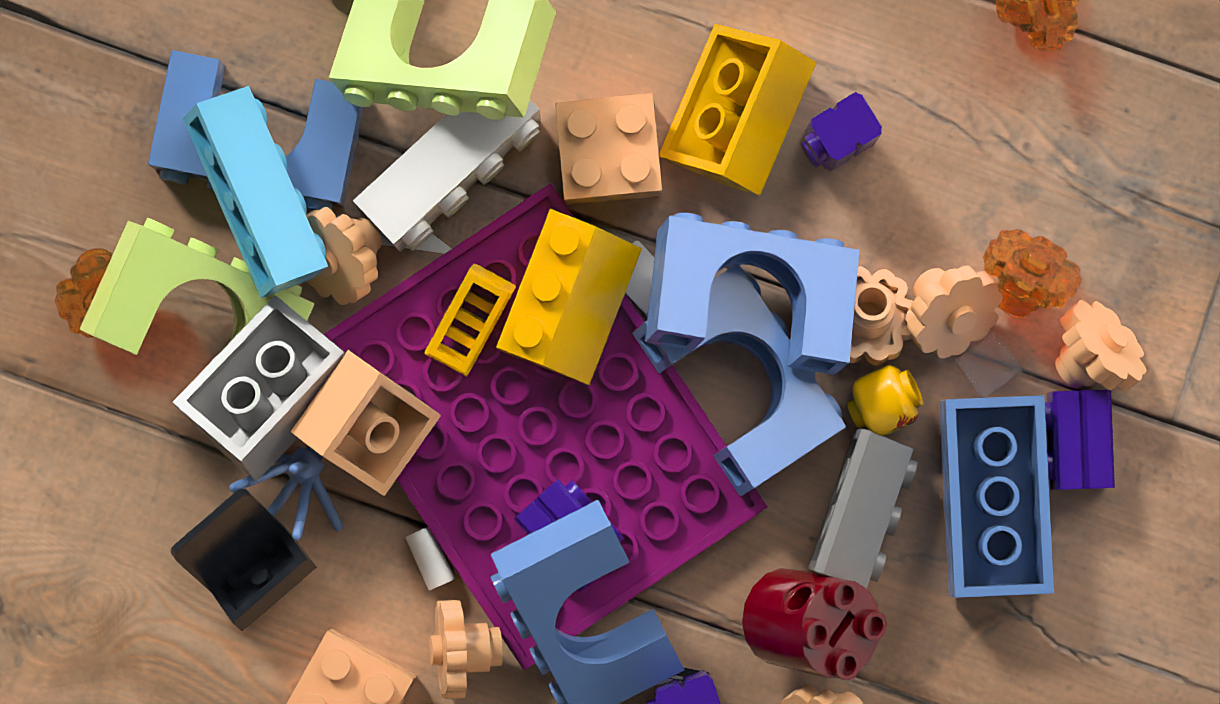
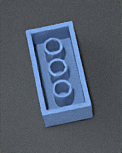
(996, 496)

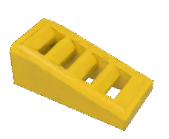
(490, 282)

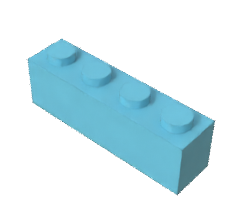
(255, 191)

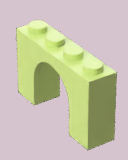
(487, 79)
(150, 266)

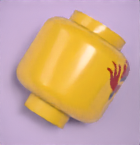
(885, 400)

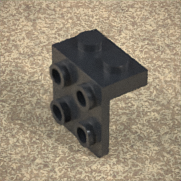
(243, 557)

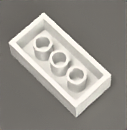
(439, 171)

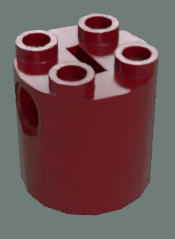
(812, 623)

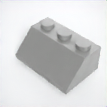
(260, 387)
(863, 508)

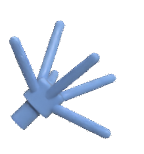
(303, 469)

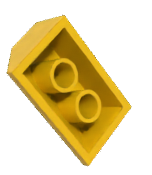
(738, 108)
(569, 297)

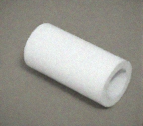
(430, 558)

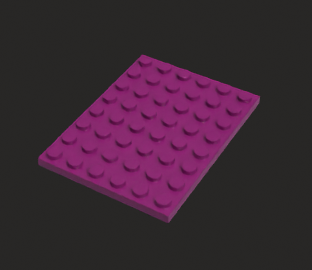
(518, 428)

